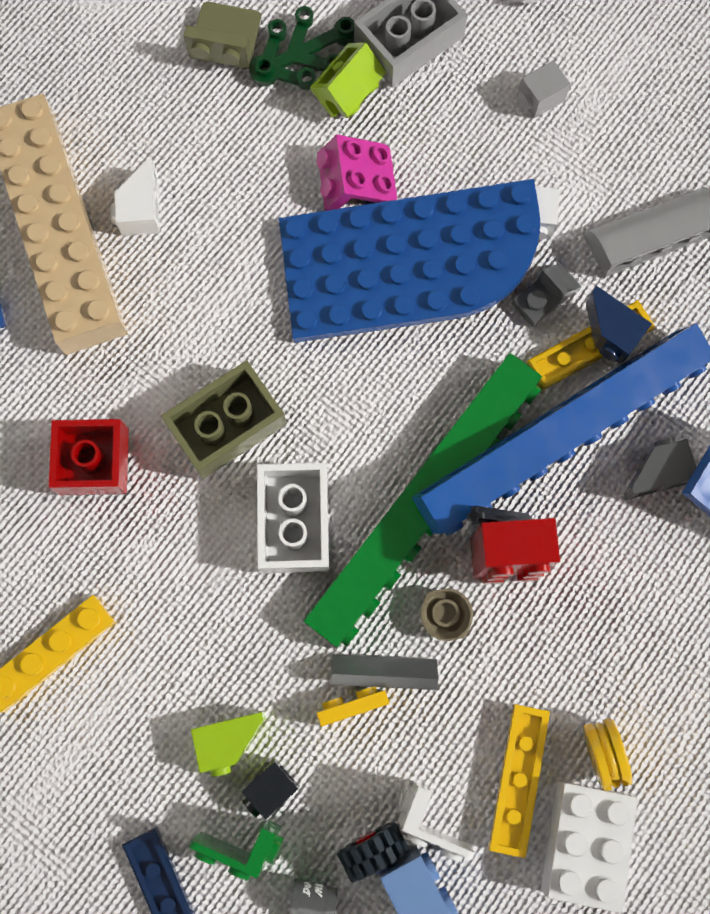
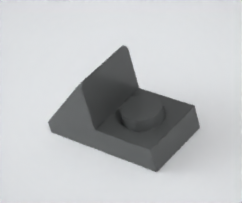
(546, 294)

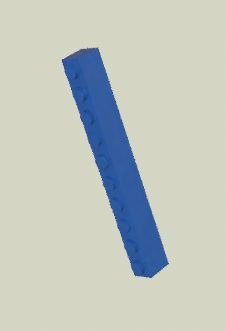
(563, 429)

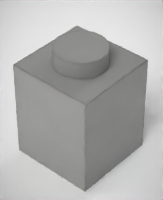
(543, 89)

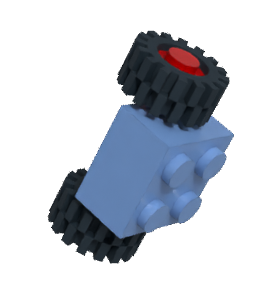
(404, 872)

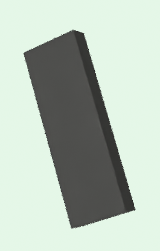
(384, 672)

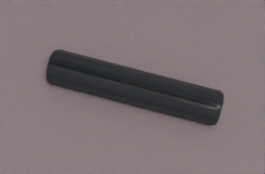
(483, 514)

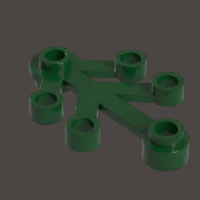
(298, 51)

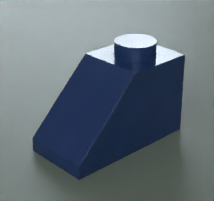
(614, 326)

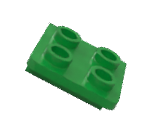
(241, 862)

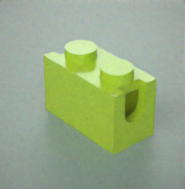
(348, 80)

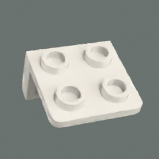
(413, 806)

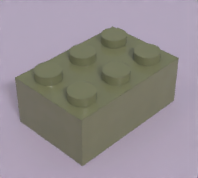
(224, 419)

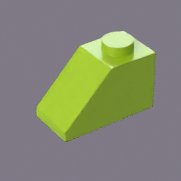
(225, 743)

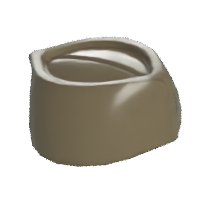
(446, 614)

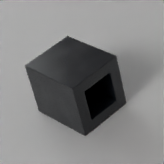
(269, 790)

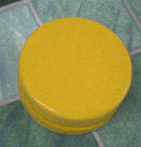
(607, 754)

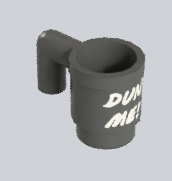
(313, 898)

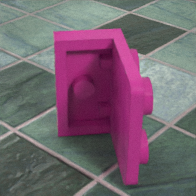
(356, 171)

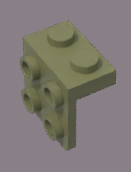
(223, 35)

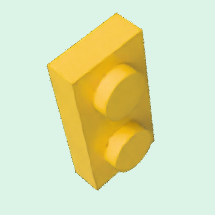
(338, 710)

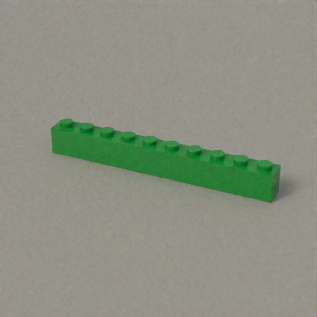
(403, 525)

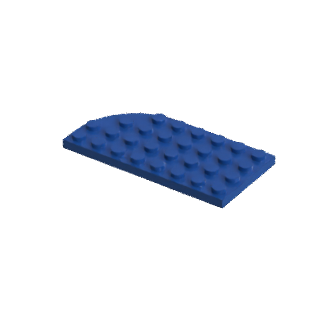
(407, 259)

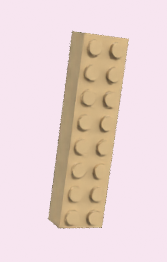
(56, 228)

